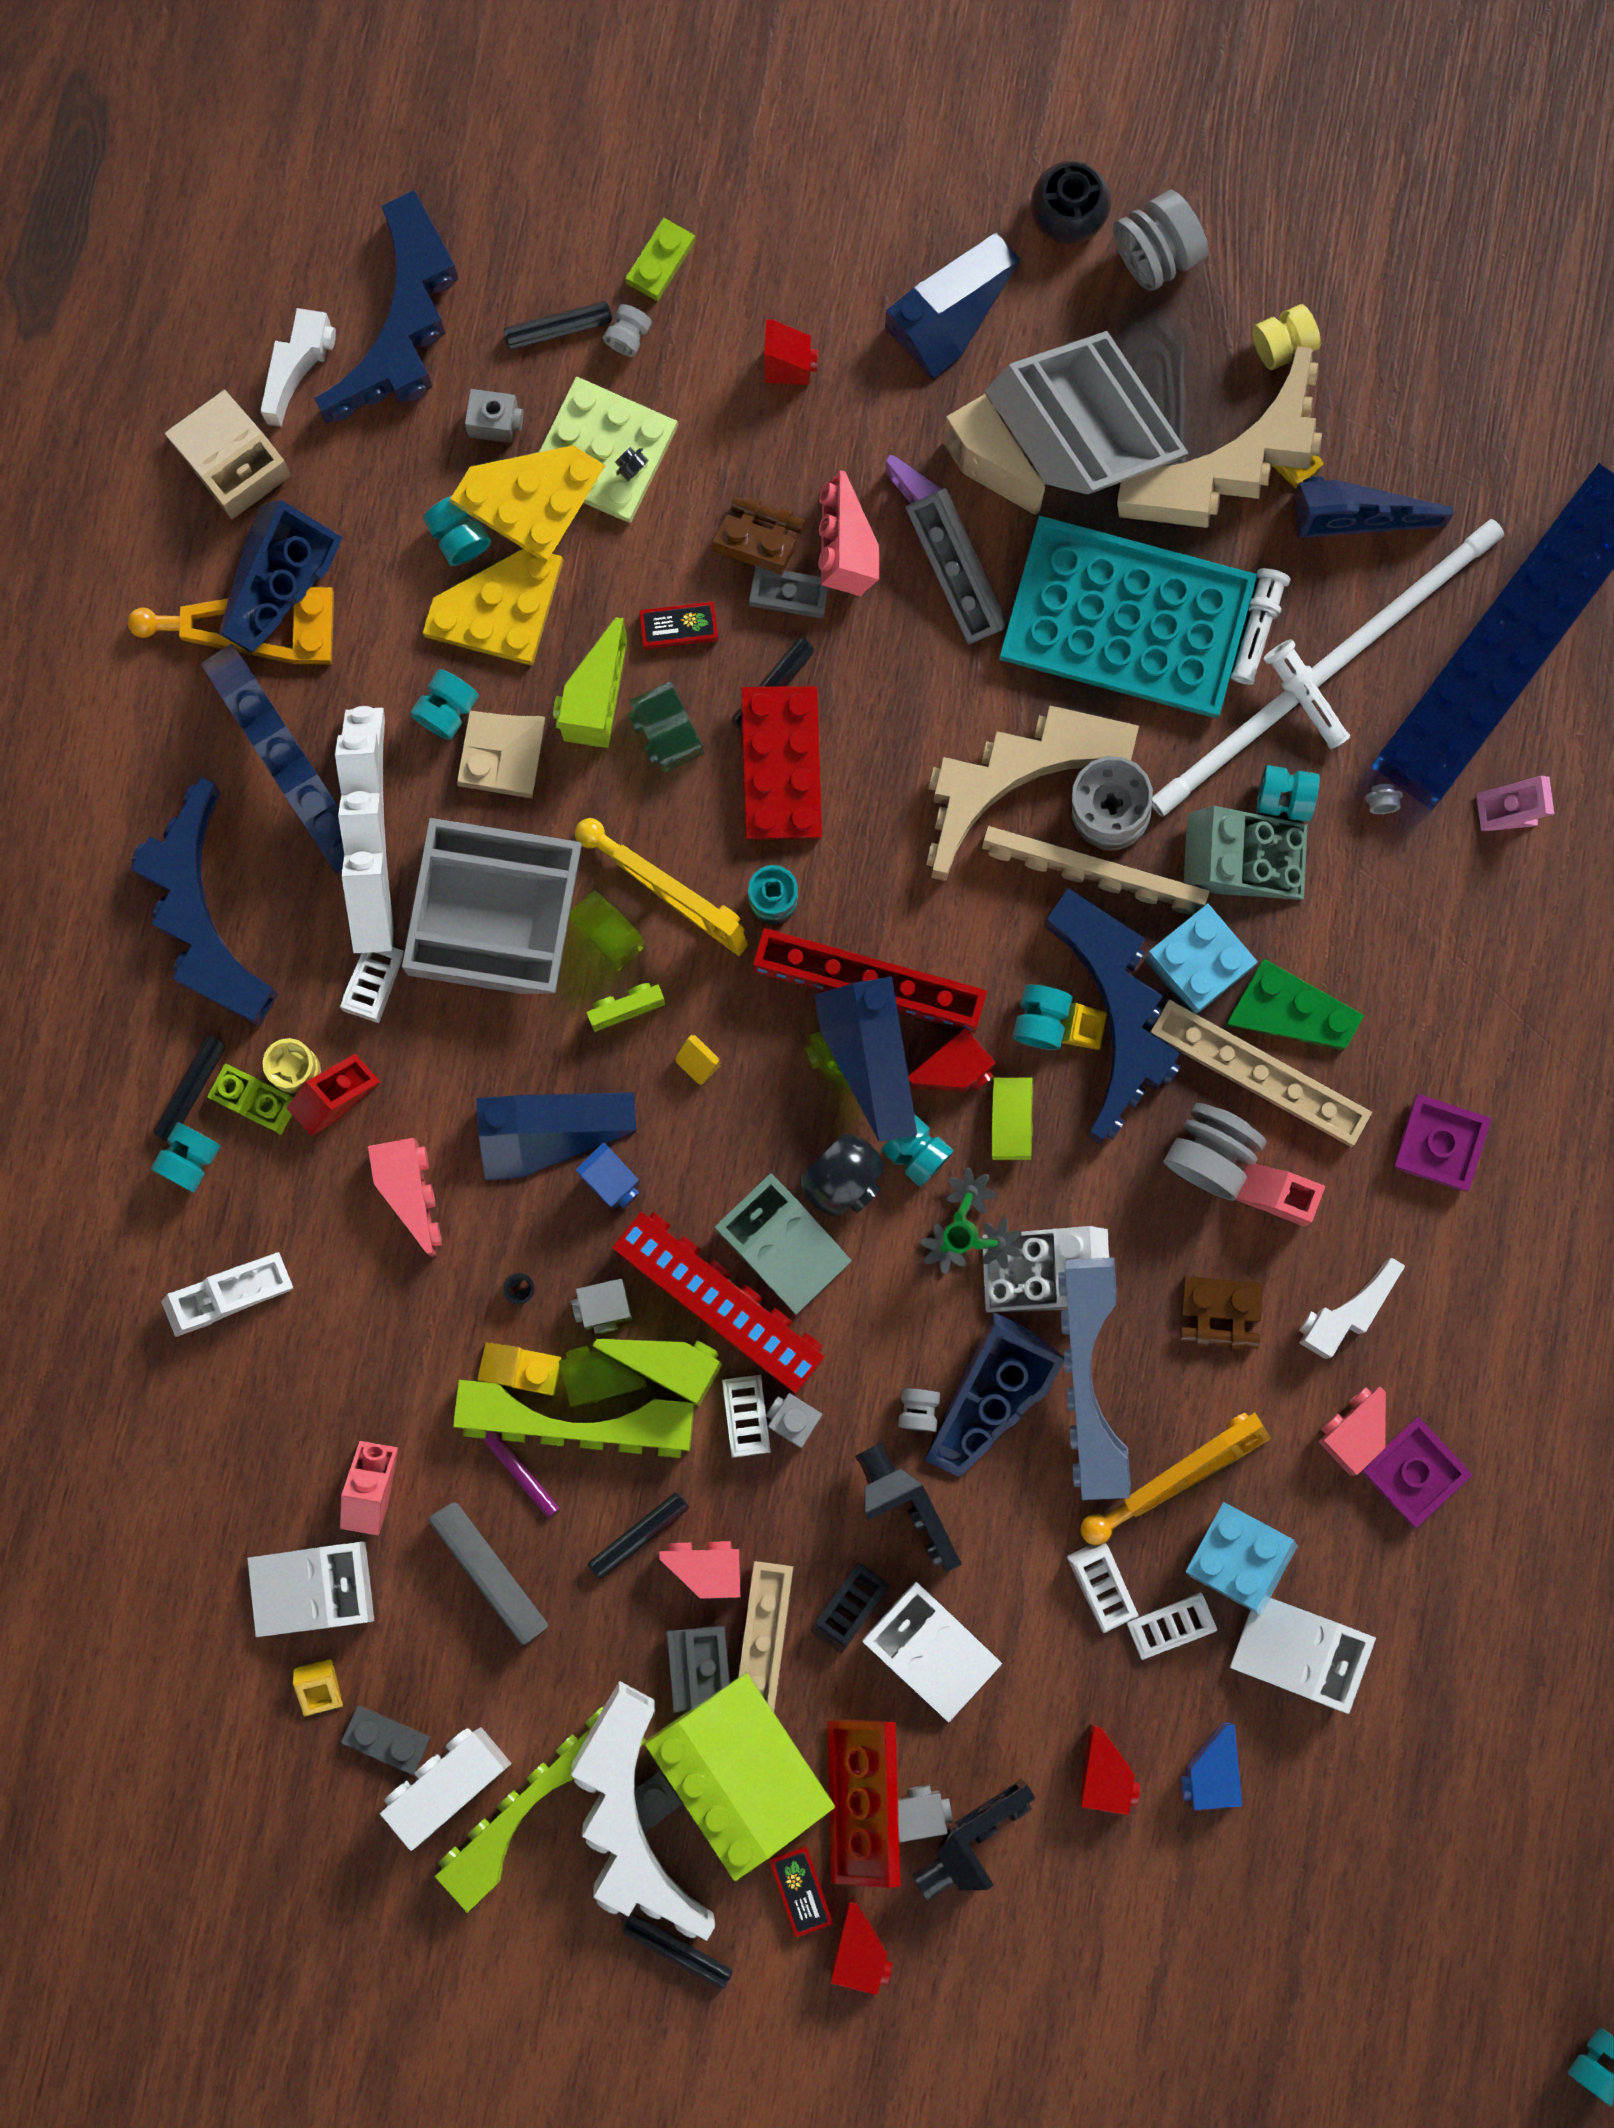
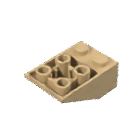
(229, 454)
(992, 455)

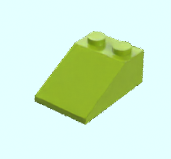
(591, 693)
(673, 1365)

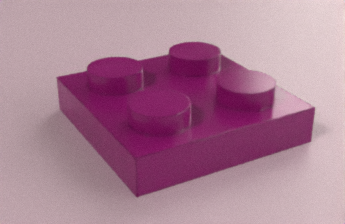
(1442, 1143)
(1416, 1472)

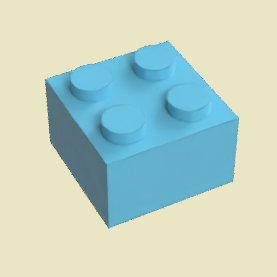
(1200, 960)
(1242, 1558)

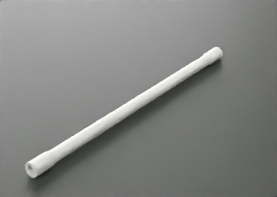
(1473, 547)

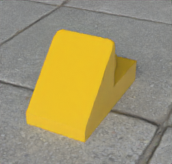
(519, 1368)

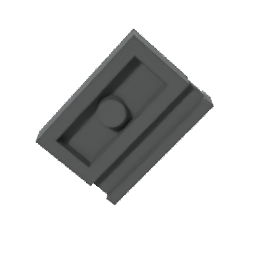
(697, 1665)

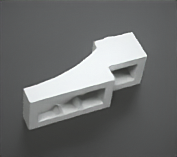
(291, 361)
(226, 1294)
(1327, 1328)

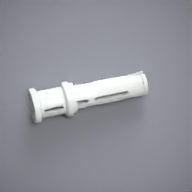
(1263, 607)
(1302, 675)

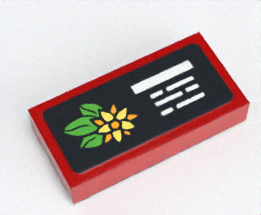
(678, 625)
(801, 1891)

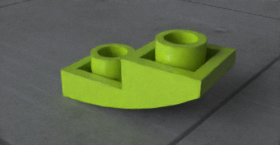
(251, 1098)
(1012, 1119)

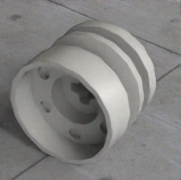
(1160, 240)
(1115, 782)
(1218, 1145)

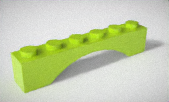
(492, 1408)
(479, 1865)

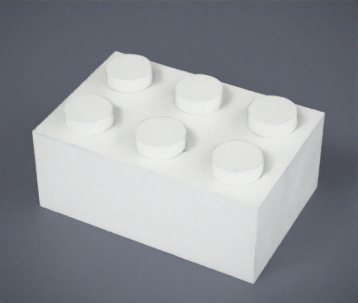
(443, 1786)

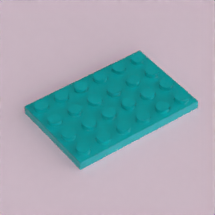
(1128, 617)

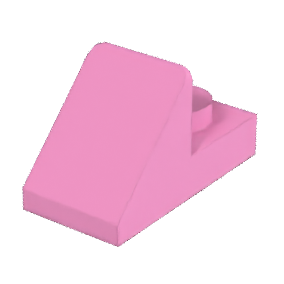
(1515, 804)

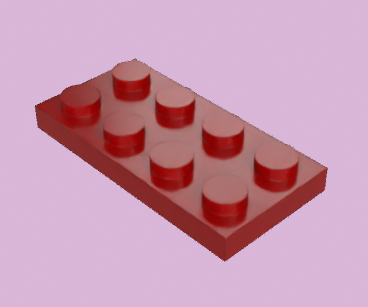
(781, 763)
(865, 1802)

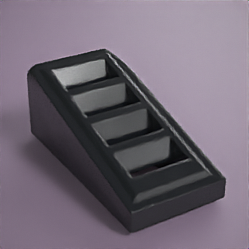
(831, 1636)

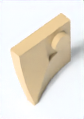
(501, 753)

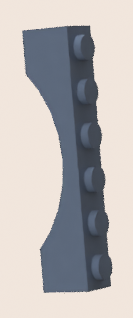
(1103, 1457)

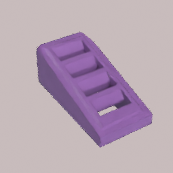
(908, 481)

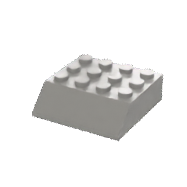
(1084, 416)
(491, 908)

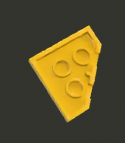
(530, 495)
(498, 608)

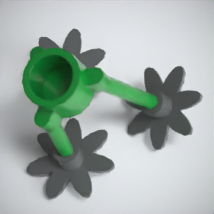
(963, 1234)

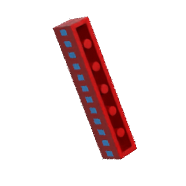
(829, 968)
(718, 1302)

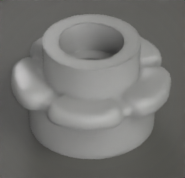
(1384, 799)

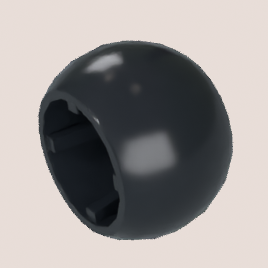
(1066, 223)
(843, 1176)

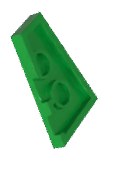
(1293, 1009)

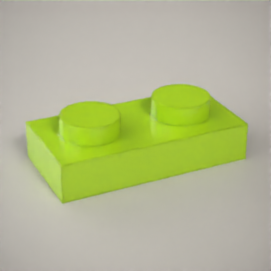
(660, 259)
(640, 1000)

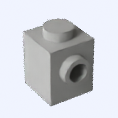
(493, 416)
(602, 1306)
(793, 1419)
(922, 1814)

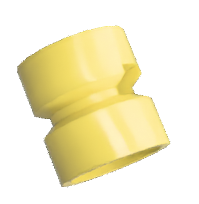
(1279, 339)
(290, 1065)

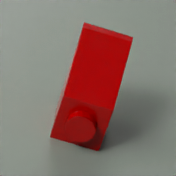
(788, 355)
(955, 1067)
(332, 1094)
(1106, 1776)
(860, 1954)

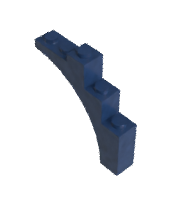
(413, 320)
(278, 751)
(184, 915)
(1137, 1055)

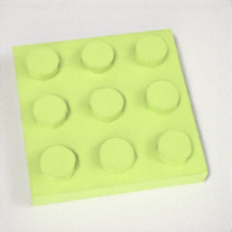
(604, 429)

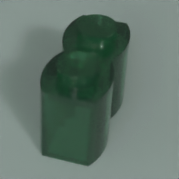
(666, 727)

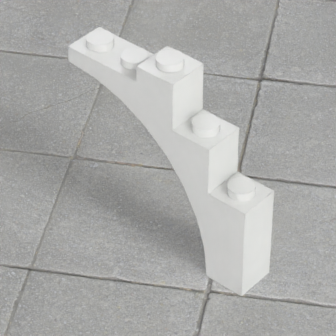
(363, 829)
(632, 1871)

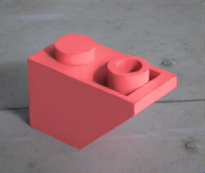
(1281, 1193)
(1360, 1433)
(368, 1488)
(706, 1572)

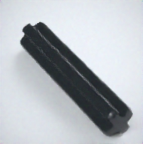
(557, 325)
(784, 670)
(190, 1086)
(638, 1535)
(677, 1951)

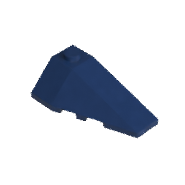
(949, 306)
(1348, 508)
(276, 568)
(867, 1044)
(540, 1130)
(999, 1385)

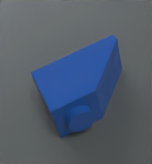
(609, 1178)
(1214, 1772)

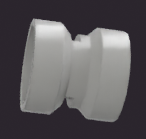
(627, 329)
(921, 1401)

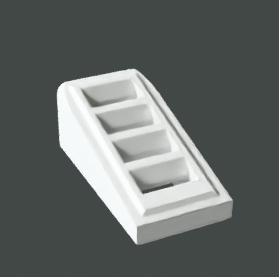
(380, 998)
(752, 1448)
(1087, 1556)
(1202, 1611)

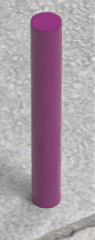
(521, 1474)

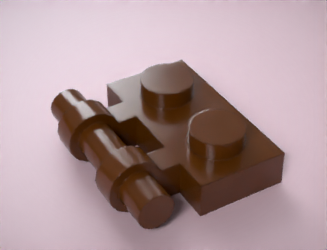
(754, 543)
(1221, 1300)

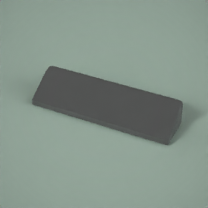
(957, 566)
(488, 1573)

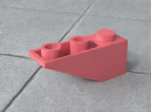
(848, 545)
(400, 1179)

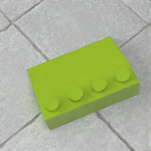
(740, 1776)

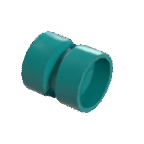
(459, 534)
(444, 704)
(1301, 795)
(773, 894)
(1042, 1017)
(919, 1153)
(186, 1171)
(1590, 2073)

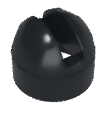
(522, 1295)

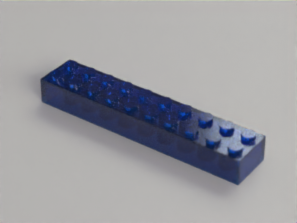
(1505, 646)

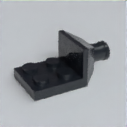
(892, 1488)
(956, 1859)

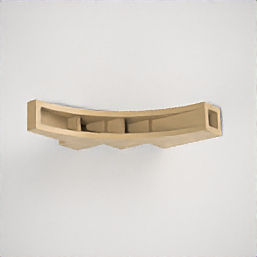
(1192, 489)
(968, 789)

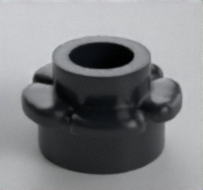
(631, 463)

